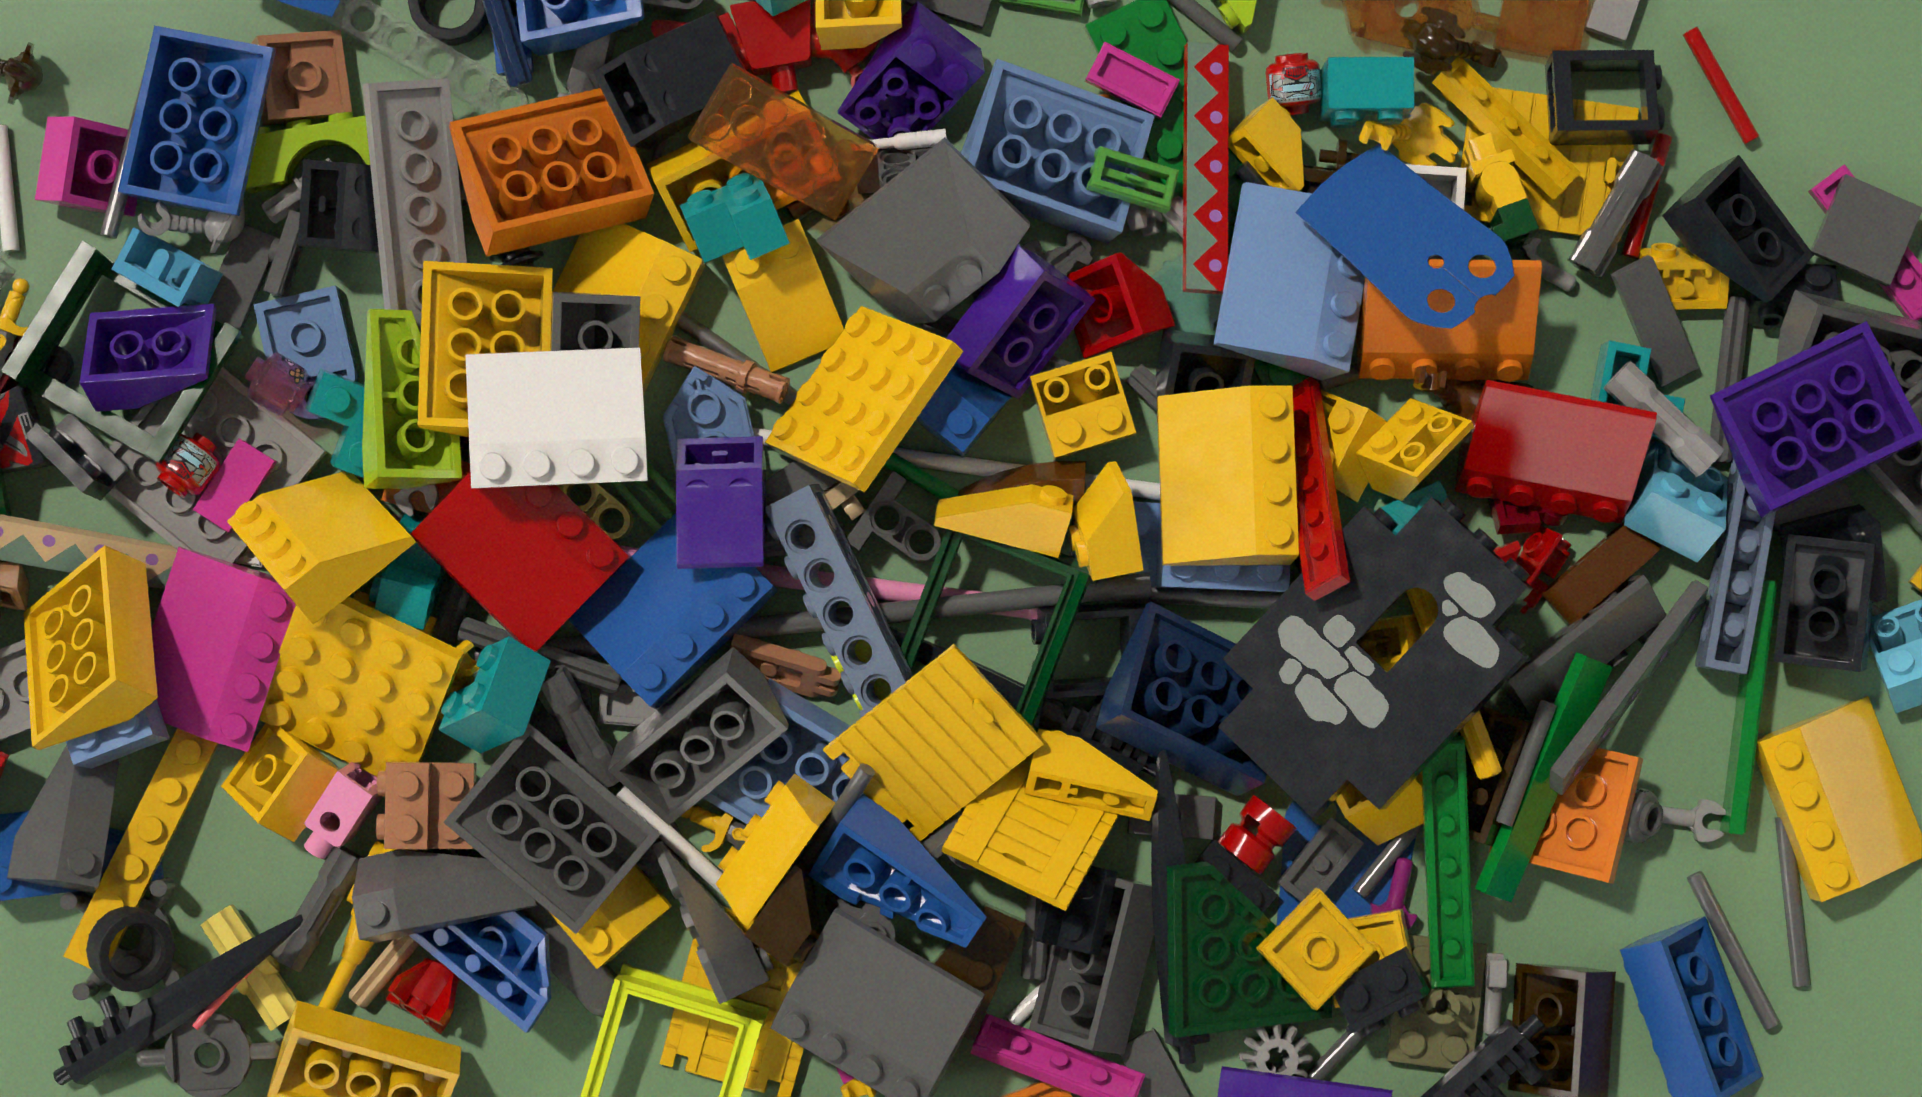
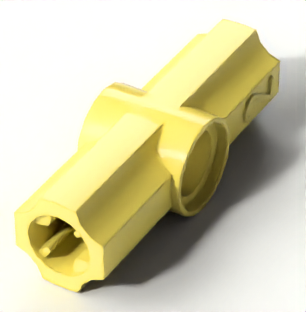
(264, 985)

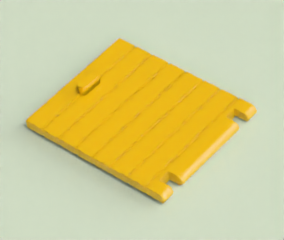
(1583, 198)
(935, 744)
(1029, 839)
(711, 1042)

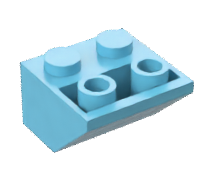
(1676, 505)
(1898, 654)

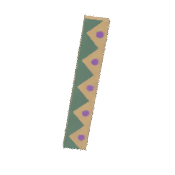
(68, 547)

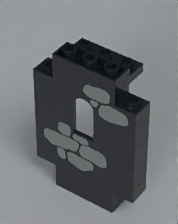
(1328, 709)

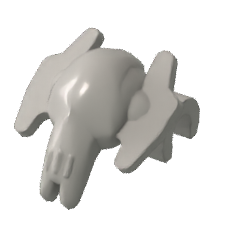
(216, 226)

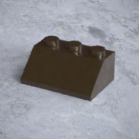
(1577, 1031)

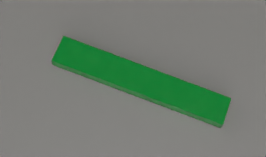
(1747, 720)
(1516, 843)
(1448, 868)

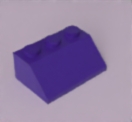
(1018, 322)

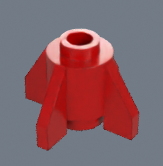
(426, 993)

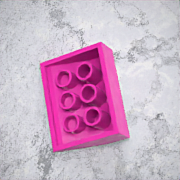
(217, 646)

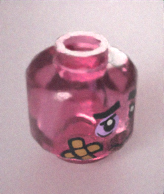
(277, 383)

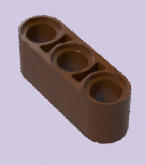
(1599, 572)

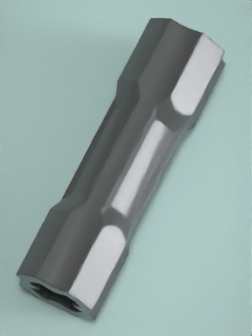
(1630, 188)
(564, 702)
(319, 907)

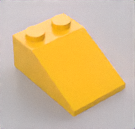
(786, 300)

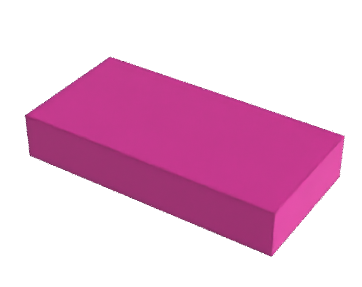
(1132, 80)
(234, 483)

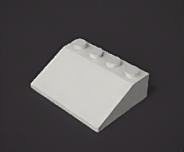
(556, 417)

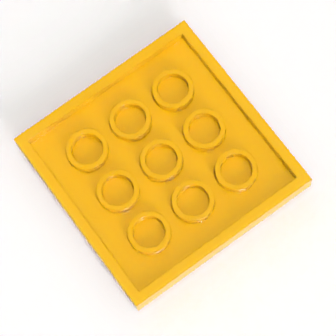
(863, 397)
(360, 685)

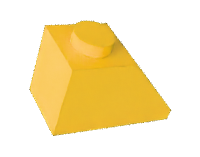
(1271, 145)

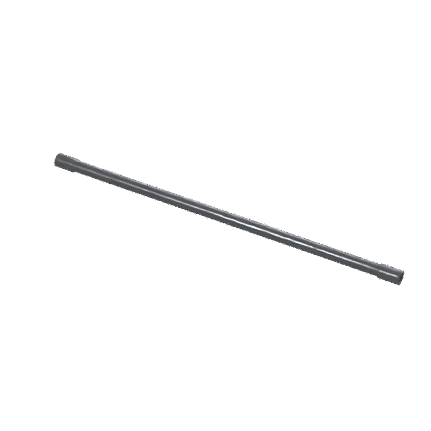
(1114, 589)

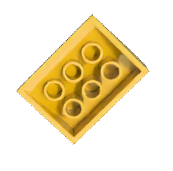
(636, 264)
(474, 312)
(1228, 477)
(321, 539)
(90, 650)
(1839, 799)

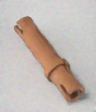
(742, 375)

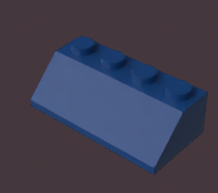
(1691, 1011)

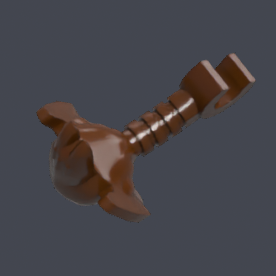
(1455, 395)

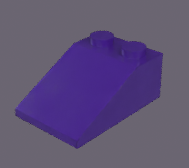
(145, 354)

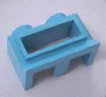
(158, 264)

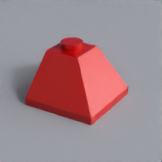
(1125, 308)

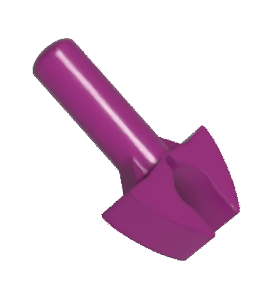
(1398, 892)

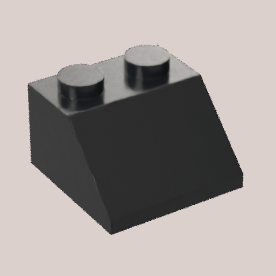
(1195, 364)

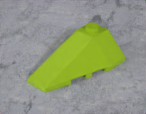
(392, 444)

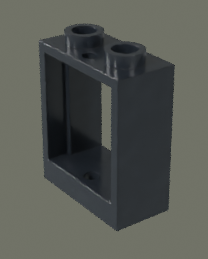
(1561, 122)
(1129, 616)

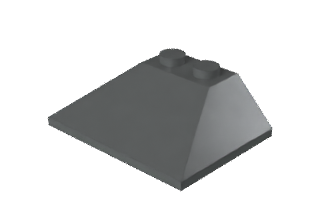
(928, 236)

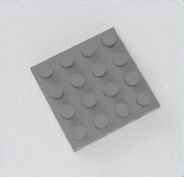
(223, 419)

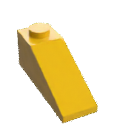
(1015, 516)
(1081, 775)

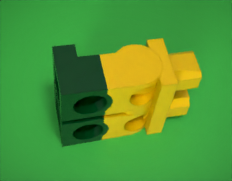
(1499, 191)

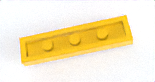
(1492, 113)

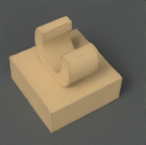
(844, 495)

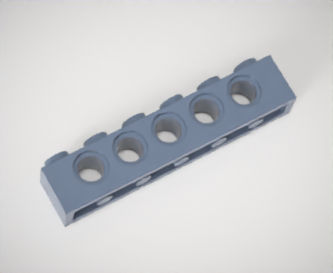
(1735, 583)
(849, 585)

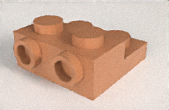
(305, 77)
(419, 801)

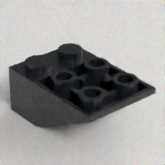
(667, 80)
(337, 207)

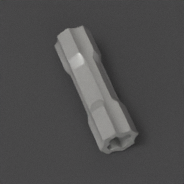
(1685, 439)

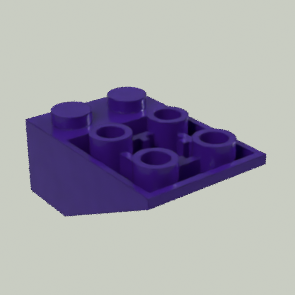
(913, 77)
(720, 502)

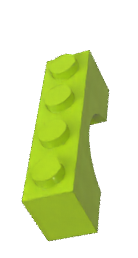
(282, 151)

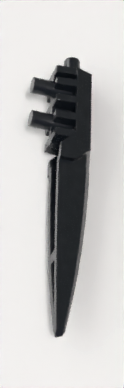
(1053, 716)
(1167, 850)
(140, 1025)
(1493, 1063)

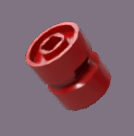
(1257, 834)

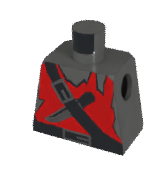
(17, 417)

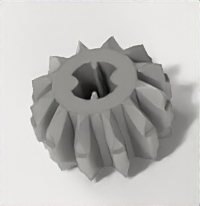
(1275, 1040)

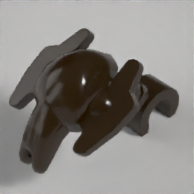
(1435, 42)
(21, 73)

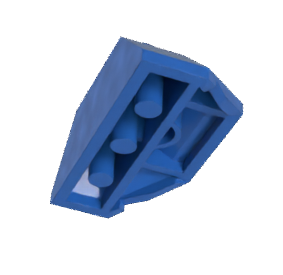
(499, 959)

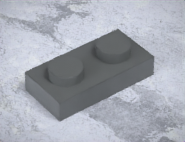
(1320, 860)

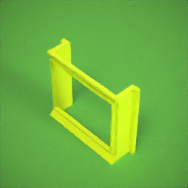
(687, 997)

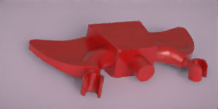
(779, 42)

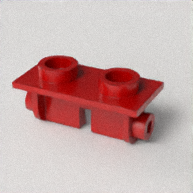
(1545, 553)

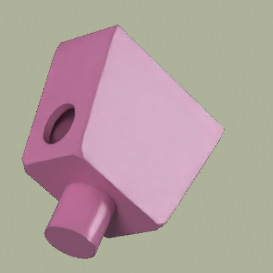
(341, 810)

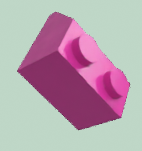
(80, 164)

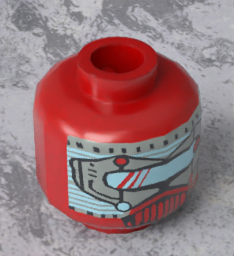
(1294, 82)
(188, 465)

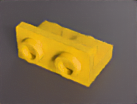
(1688, 278)

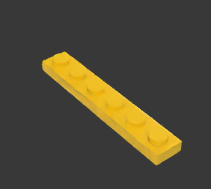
(146, 836)

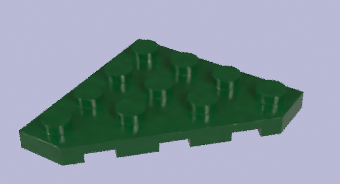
(1213, 960)

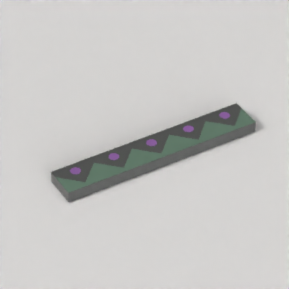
(1627, 687)

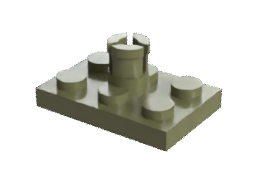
(1446, 1024)

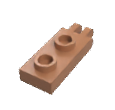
(789, 667)

